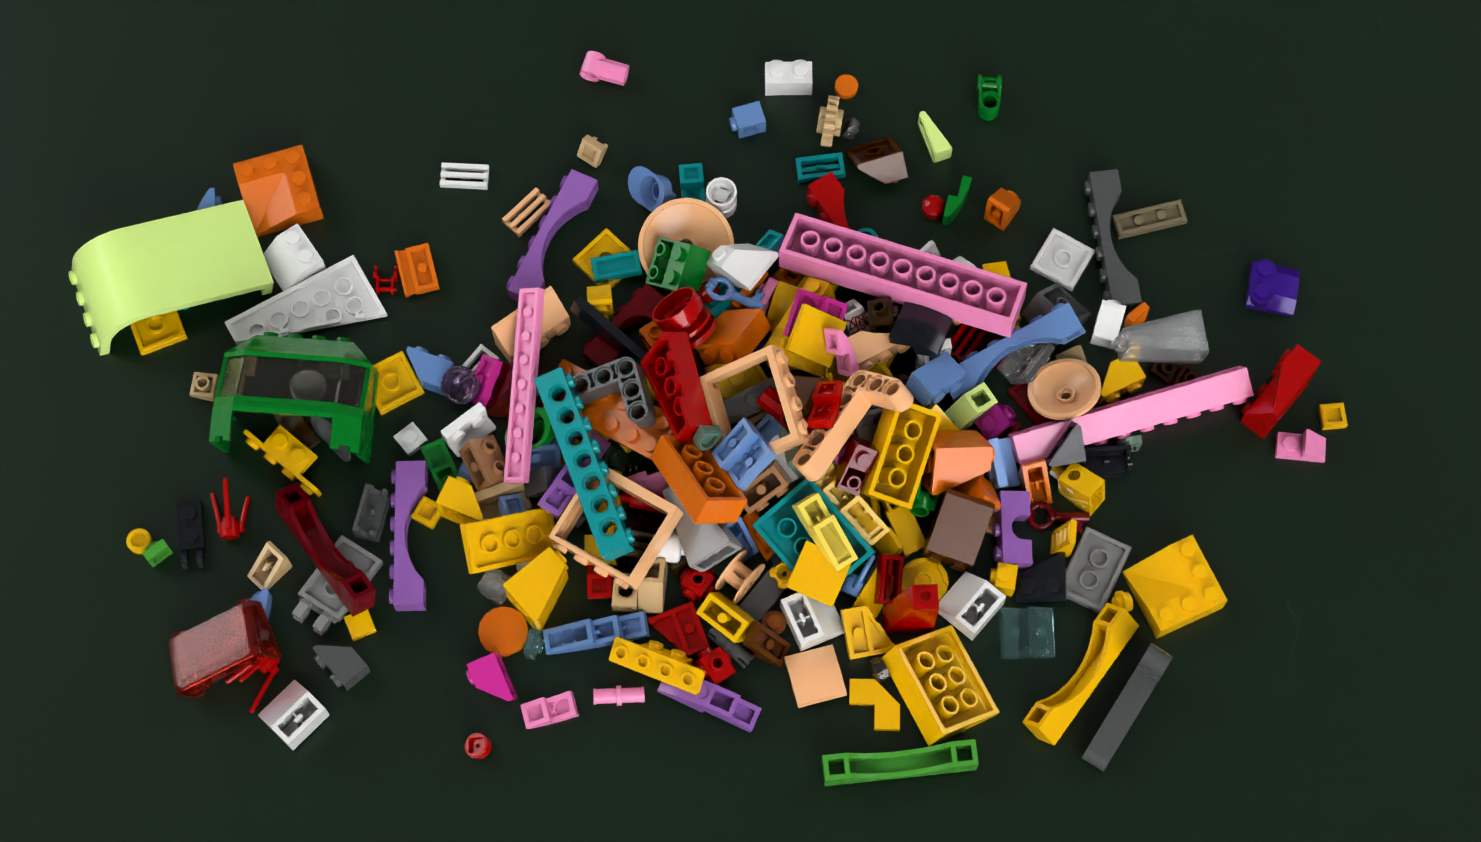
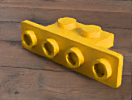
(288, 452)
(659, 663)

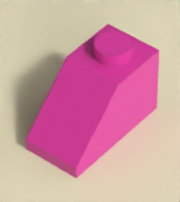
(491, 676)

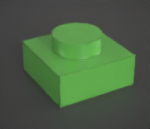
(157, 552)

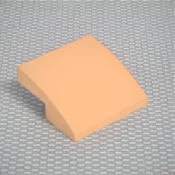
(815, 676)

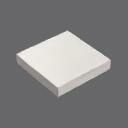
(1062, 259)

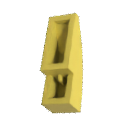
(825, 531)

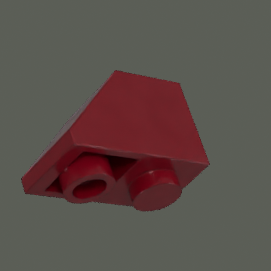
(855, 464)

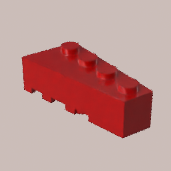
(677, 384)

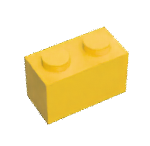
(726, 616)

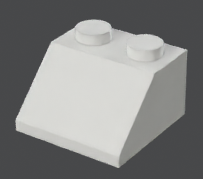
(292, 258)

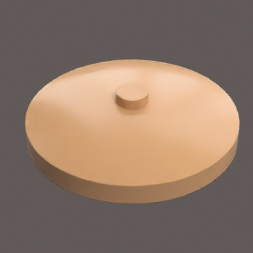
(687, 222)

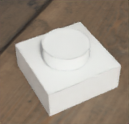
(410, 439)

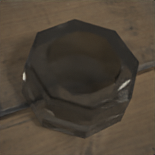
(879, 669)

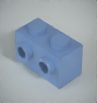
(935, 379)

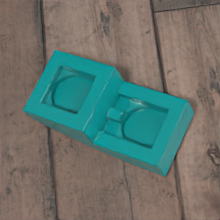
(692, 181)

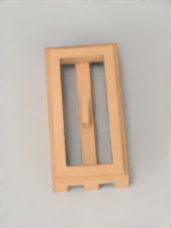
(541, 198)

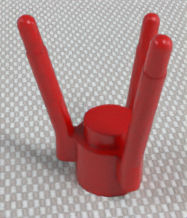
(229, 527)
(264, 666)

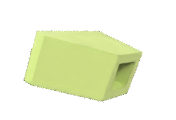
(971, 406)

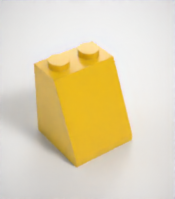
(538, 587)

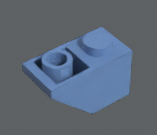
(429, 367)

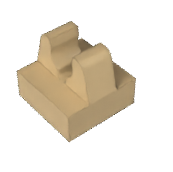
(592, 150)

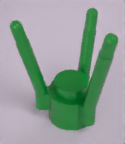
(923, 503)

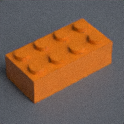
(698, 481)

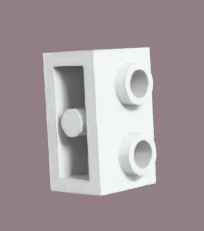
(788, 78)

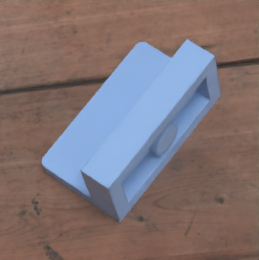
(1003, 468)

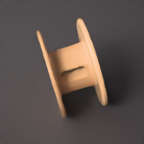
(739, 576)

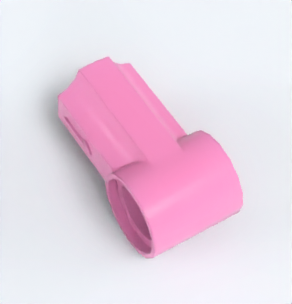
(598, 67)

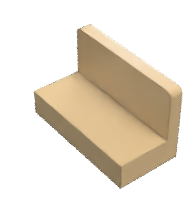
(488, 498)

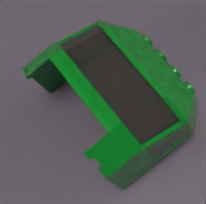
(299, 380)

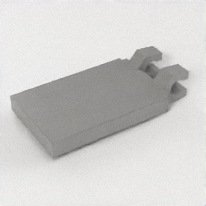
(320, 596)

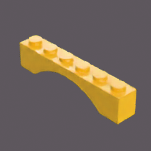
(1109, 636)

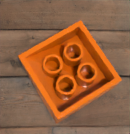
(278, 190)

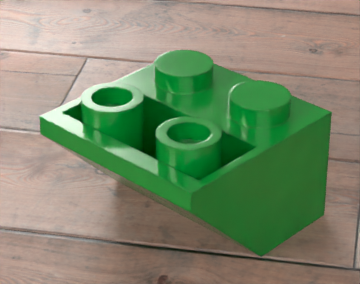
(677, 265)

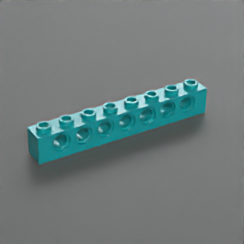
(550, 387)

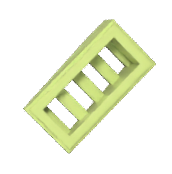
(935, 141)

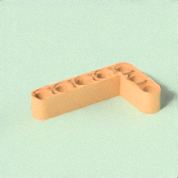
(858, 394)

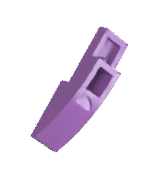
(562, 488)
(717, 702)

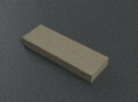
(1149, 219)

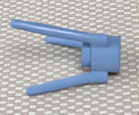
(854, 584)

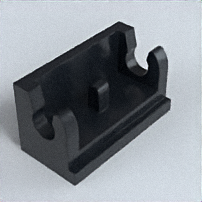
(1108, 461)

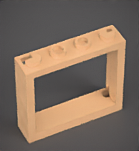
(785, 386)
(575, 509)

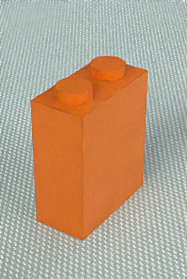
(735, 336)

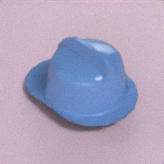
(649, 188)

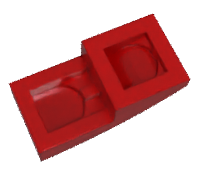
(826, 404)
(597, 585)

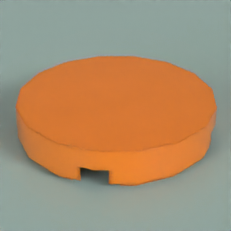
(503, 631)

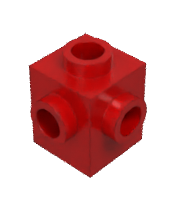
(697, 591)
(715, 663)

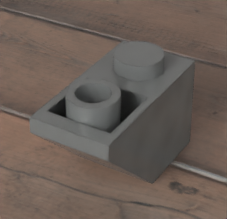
(344, 664)

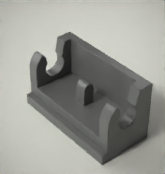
(372, 514)

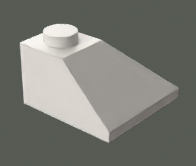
(742, 263)

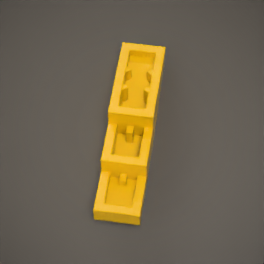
(853, 508)

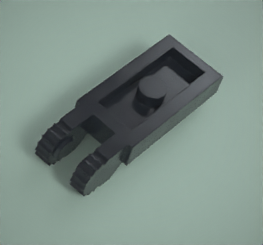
(191, 531)

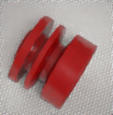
(685, 313)

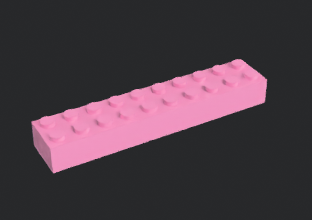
(902, 273)

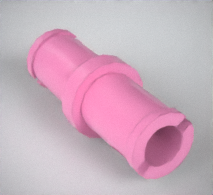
(618, 695)

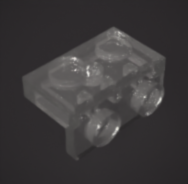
(1023, 364)

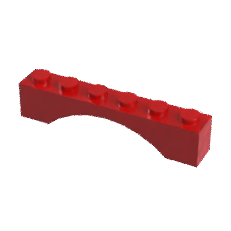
(828, 198)

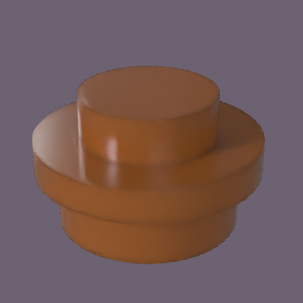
(774, 621)

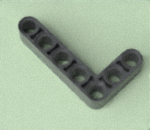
(618, 382)
(1127, 707)

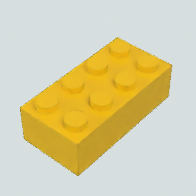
(903, 448)

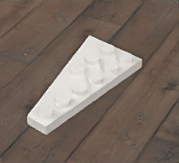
(322, 301)

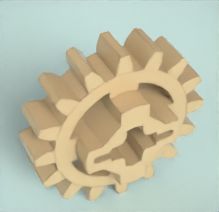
(830, 121)

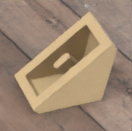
(269, 567)

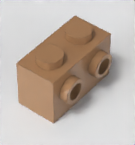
(484, 461)
(769, 482)

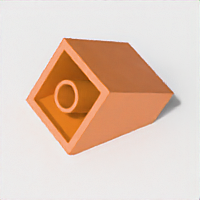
(956, 459)

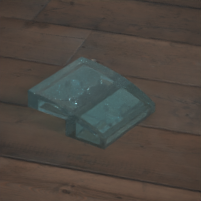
(1027, 633)

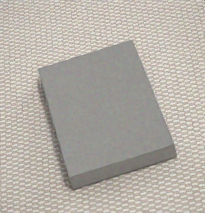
(1095, 569)

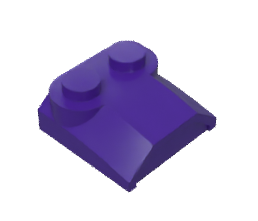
(1272, 288)

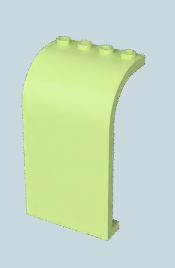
(167, 268)

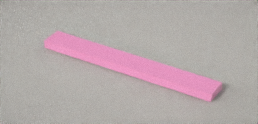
(523, 385)

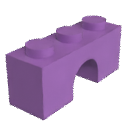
(1010, 548)

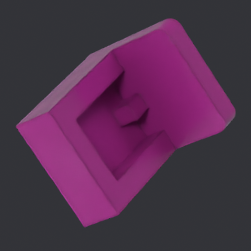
(996, 420)

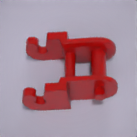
(394, 278)

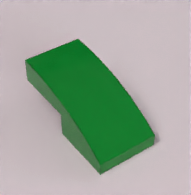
(954, 203)
(439, 462)

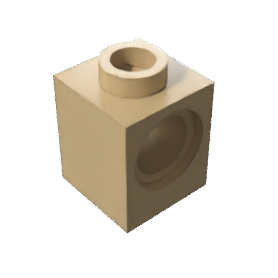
(624, 604)

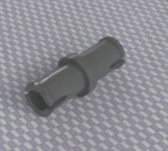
(734, 650)

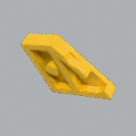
(863, 633)

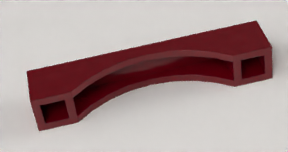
(345, 579)

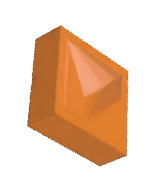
(1137, 315)

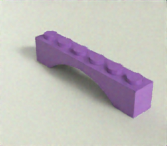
(574, 197)
(410, 486)

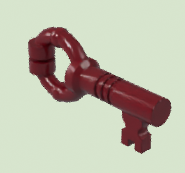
(1053, 516)

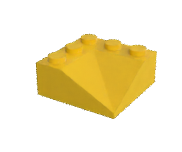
(1175, 587)

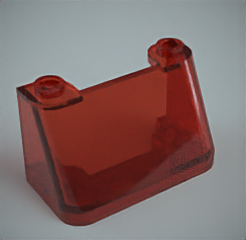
(220, 648)

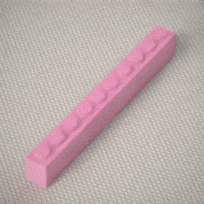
(1138, 413)

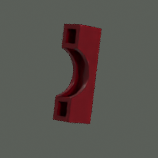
(637, 311)

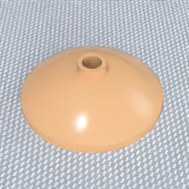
(1063, 380)

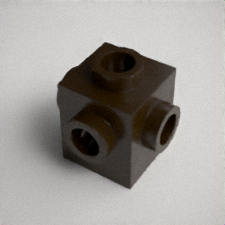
(881, 315)

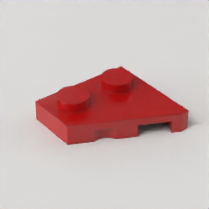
(682, 628)

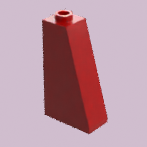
(912, 610)

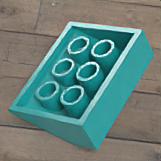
(787, 535)

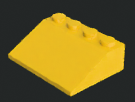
(939, 684)

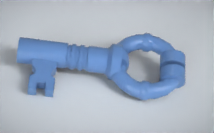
(732, 294)

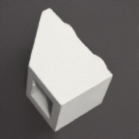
(1108, 323)

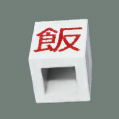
(855, 317)

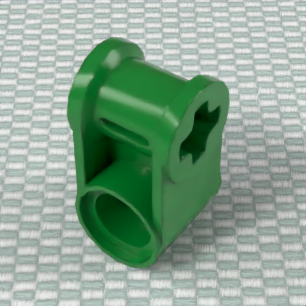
(989, 93)

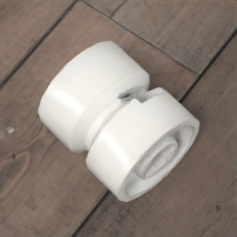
(722, 195)

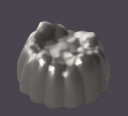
(850, 128)

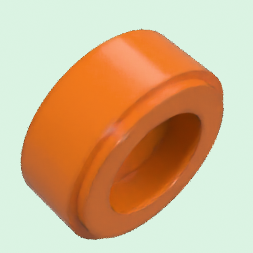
(846, 86)

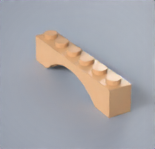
(875, 348)

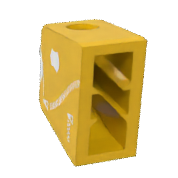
(1080, 486)

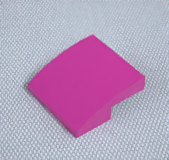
(819, 302)

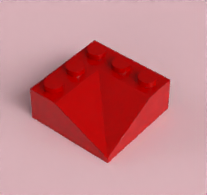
(1289, 381)

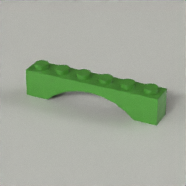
(931, 760)

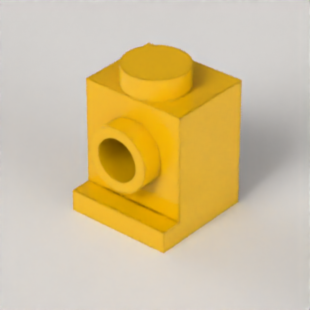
(1004, 578)

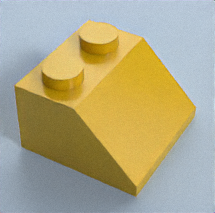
(458, 501)

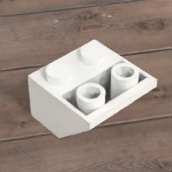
(971, 604)
(810, 620)
(294, 714)

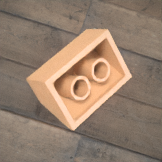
(554, 322)

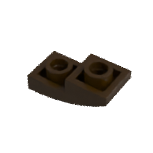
(1172, 372)
(299, 429)

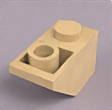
(653, 588)

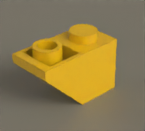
(601, 299)
(1120, 379)

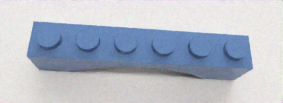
(1055, 327)

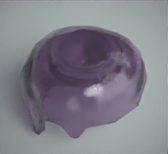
(460, 385)

